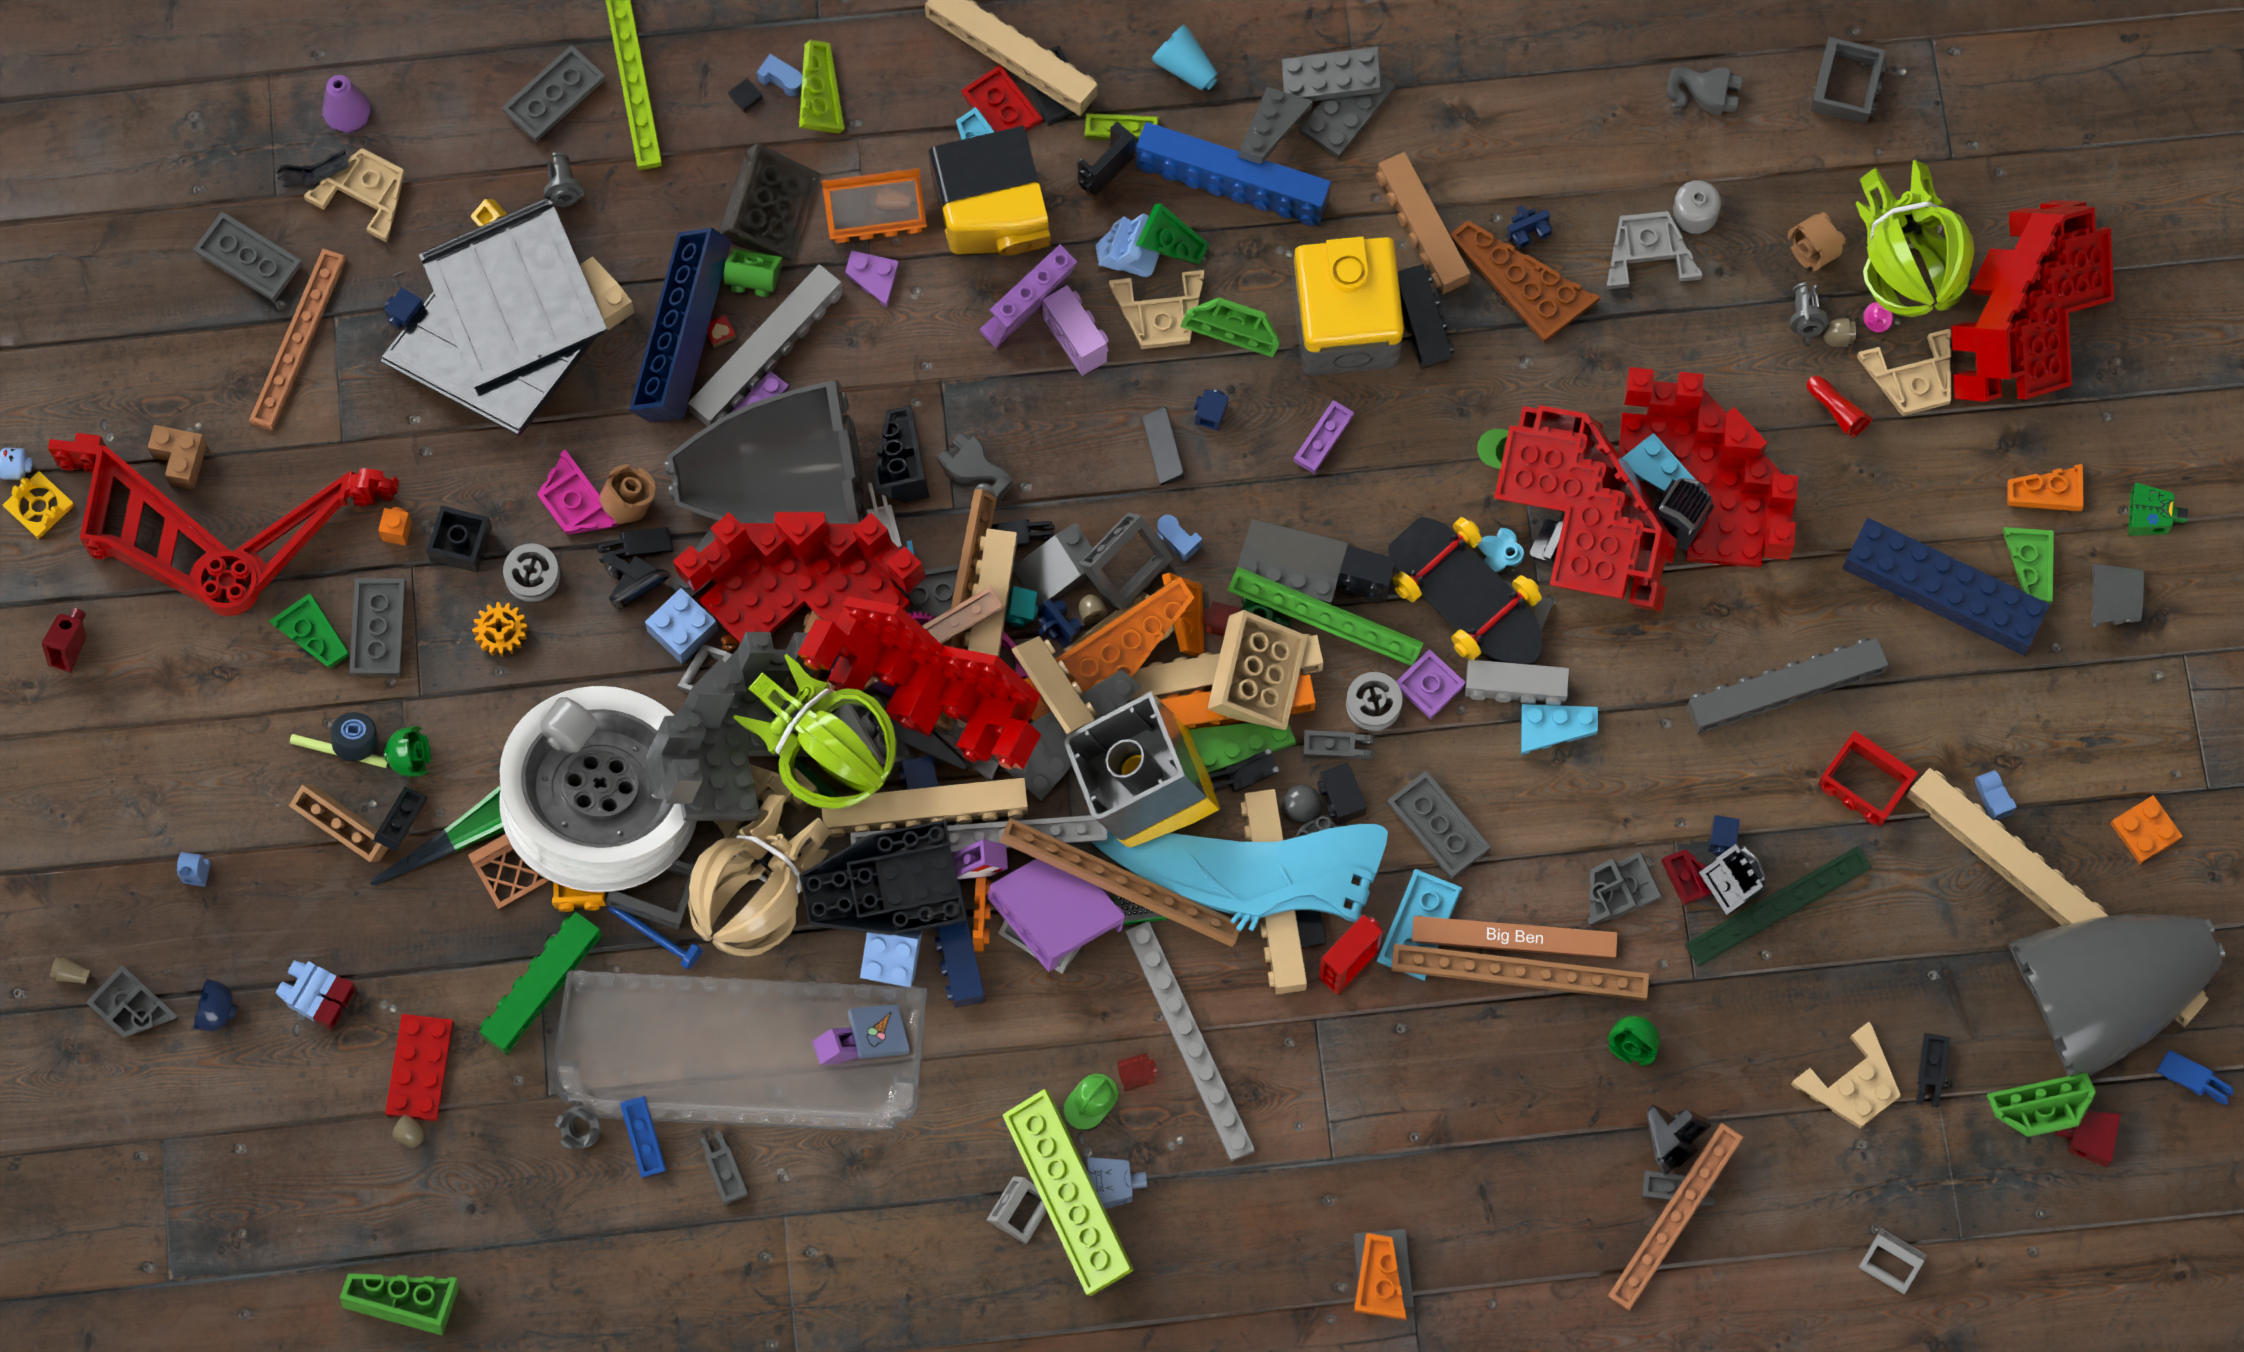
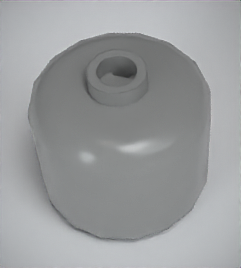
(1696, 206)
(568, 725)

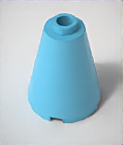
(1186, 60)

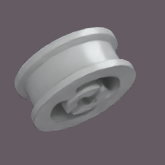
(520, 563)
(1392, 696)

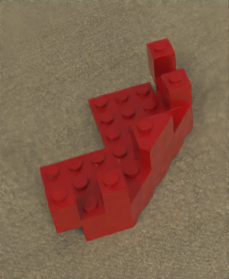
(2032, 289)
(1727, 456)
(1609, 526)
(798, 560)
(928, 679)

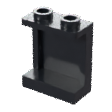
(1119, 154)

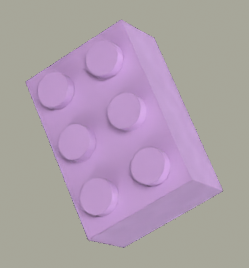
(1075, 330)

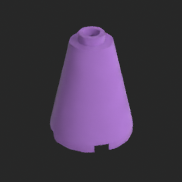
(345, 105)

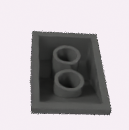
(1054, 566)

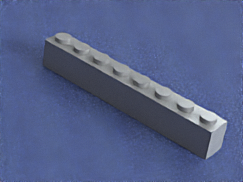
(766, 346)

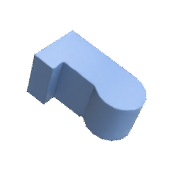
(781, 75)
(1176, 538)
(1994, 796)
(193, 869)

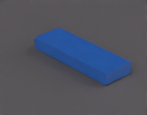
(643, 1136)

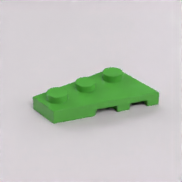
(2032, 559)

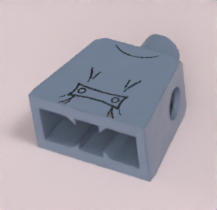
(1114, 1180)

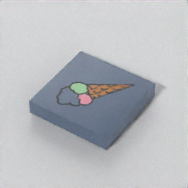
(878, 1031)

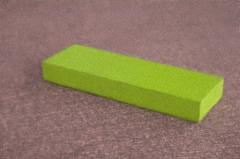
(1099, 125)

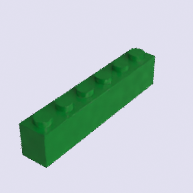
(540, 983)

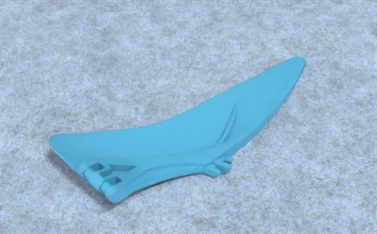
(1262, 876)

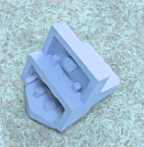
(1119, 251)

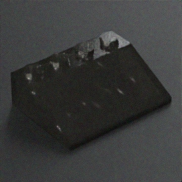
(769, 203)

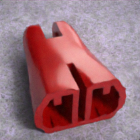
(1847, 414)

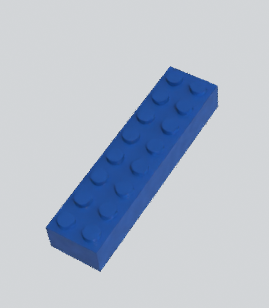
(1224, 173)

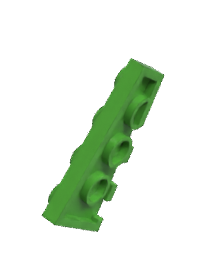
(1235, 743)

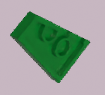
(1172, 237)
(312, 630)

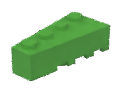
(402, 1299)

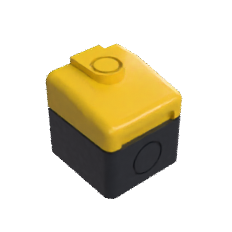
(990, 194)

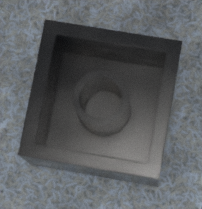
(459, 539)
(1366, 574)

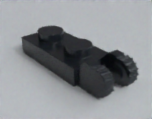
(1932, 1066)

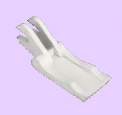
(885, 516)

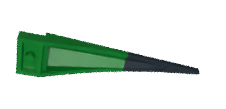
(472, 827)

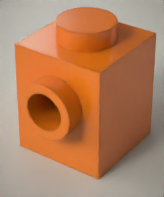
(395, 526)

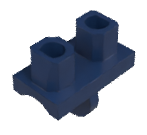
(1527, 222)
(1056, 625)

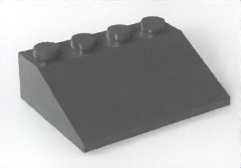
(1294, 559)

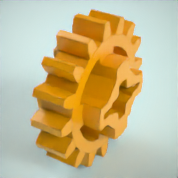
(510, 629)

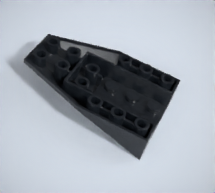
(887, 884)

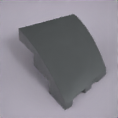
(2116, 594)
(1620, 888)
(129, 1004)

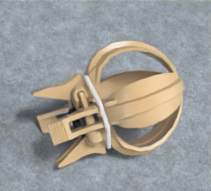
(758, 848)

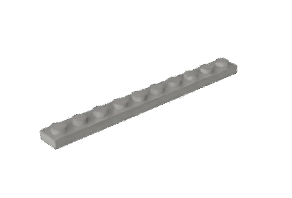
(1066, 829)
(1190, 1041)

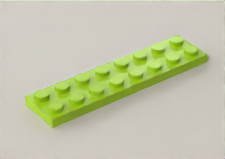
(1067, 1192)

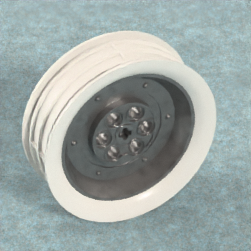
(590, 845)

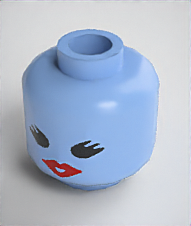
(14, 464)

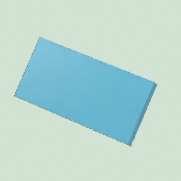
(1425, 898)

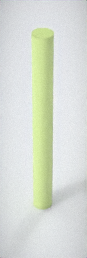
(327, 748)

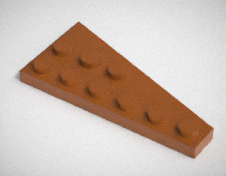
(1528, 286)

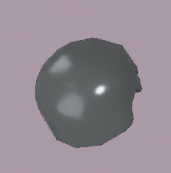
(1301, 803)

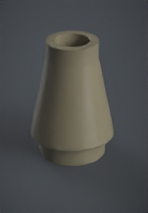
(69, 971)

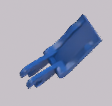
(2193, 1076)

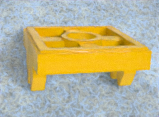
(49, 517)

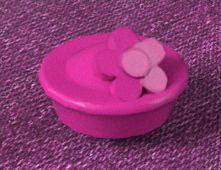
(1877, 317)

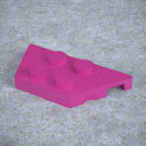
(573, 499)

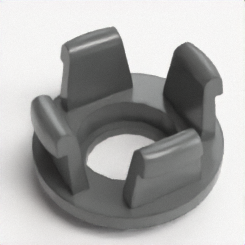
(571, 1138)

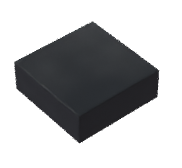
(745, 95)

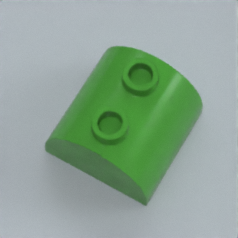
(752, 271)

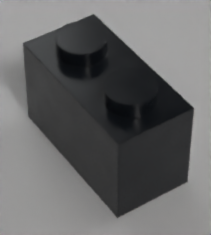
(1342, 794)

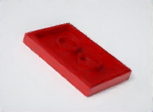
(1001, 101)

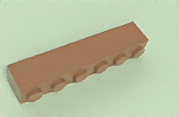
(1422, 223)

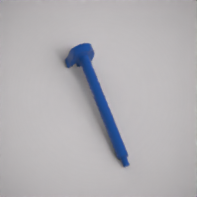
(688, 957)

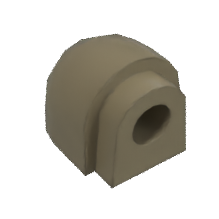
(1840, 332)
(1092, 609)
(408, 1132)

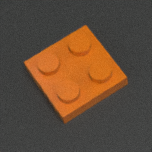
(2146, 829)

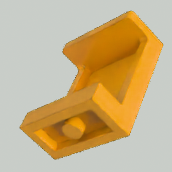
(567, 899)

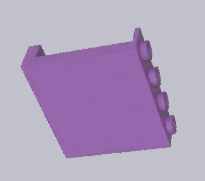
(1027, 295)
(1053, 910)

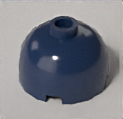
(214, 1007)

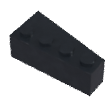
(1423, 317)

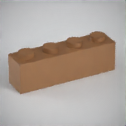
(338, 821)

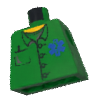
(2152, 511)

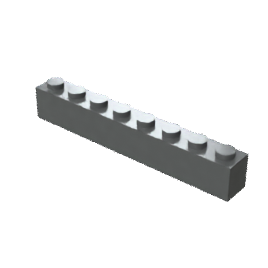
(1786, 686)

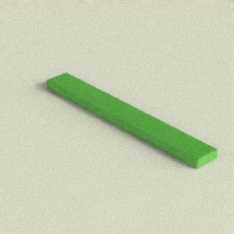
(1325, 616)

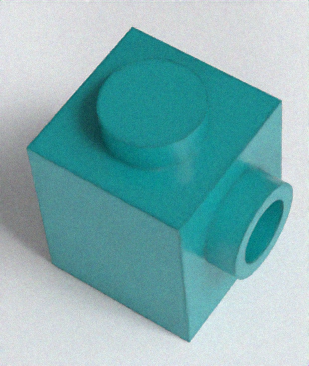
(1021, 607)

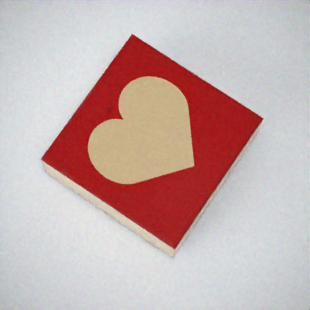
(720, 331)

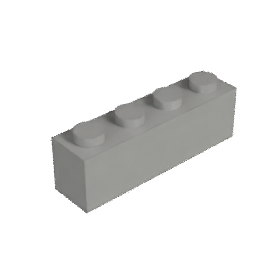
(1516, 682)

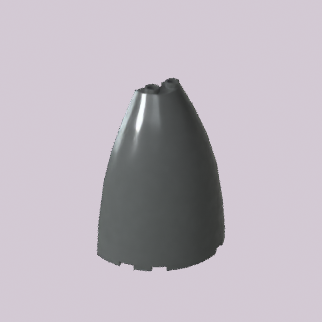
(773, 458)
(2115, 981)

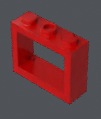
(1879, 758)
(1350, 954)

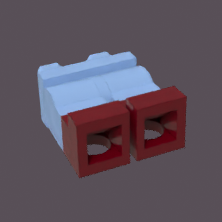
(316, 993)

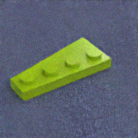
(819, 95)

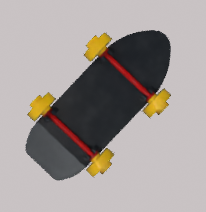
(1467, 591)

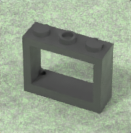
(1854, 52)
(1110, 545)
(653, 912)

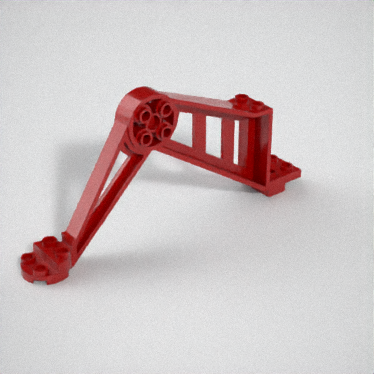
(247, 567)

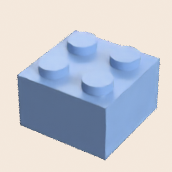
(681, 626)
(891, 958)

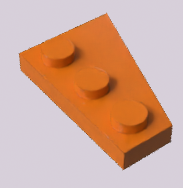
(2048, 491)
(1189, 625)
(983, 911)
(1379, 1282)

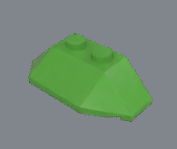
(1234, 325)
(2044, 1105)

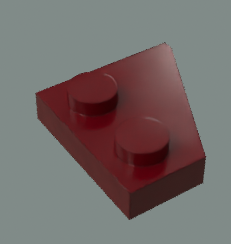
(1685, 876)

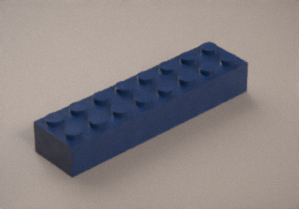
(680, 325)
(1946, 586)

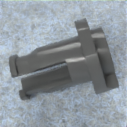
(561, 186)
(1808, 319)

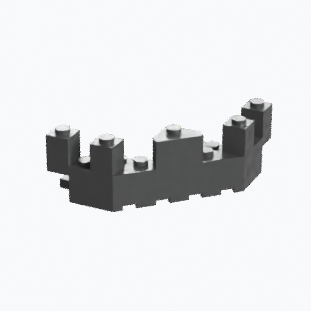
(704, 751)

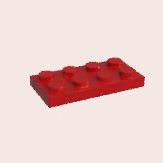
(419, 1067)

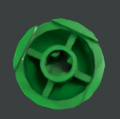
(408, 752)
(1634, 1039)

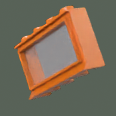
(874, 205)

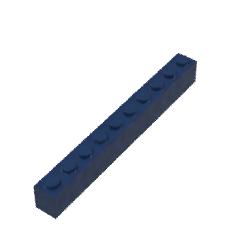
(956, 940)

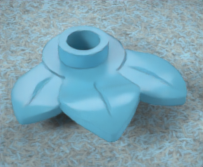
(1498, 547)

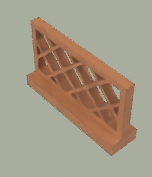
(489, 854)

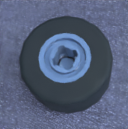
(353, 736)

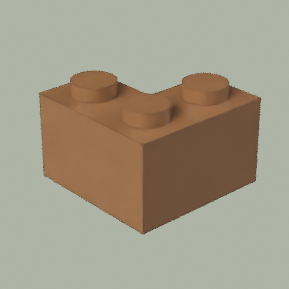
(182, 450)

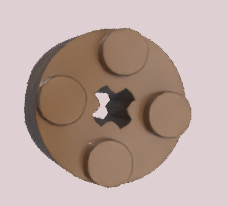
(1816, 241)
(627, 494)

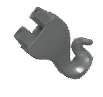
(1706, 88)
(973, 467)

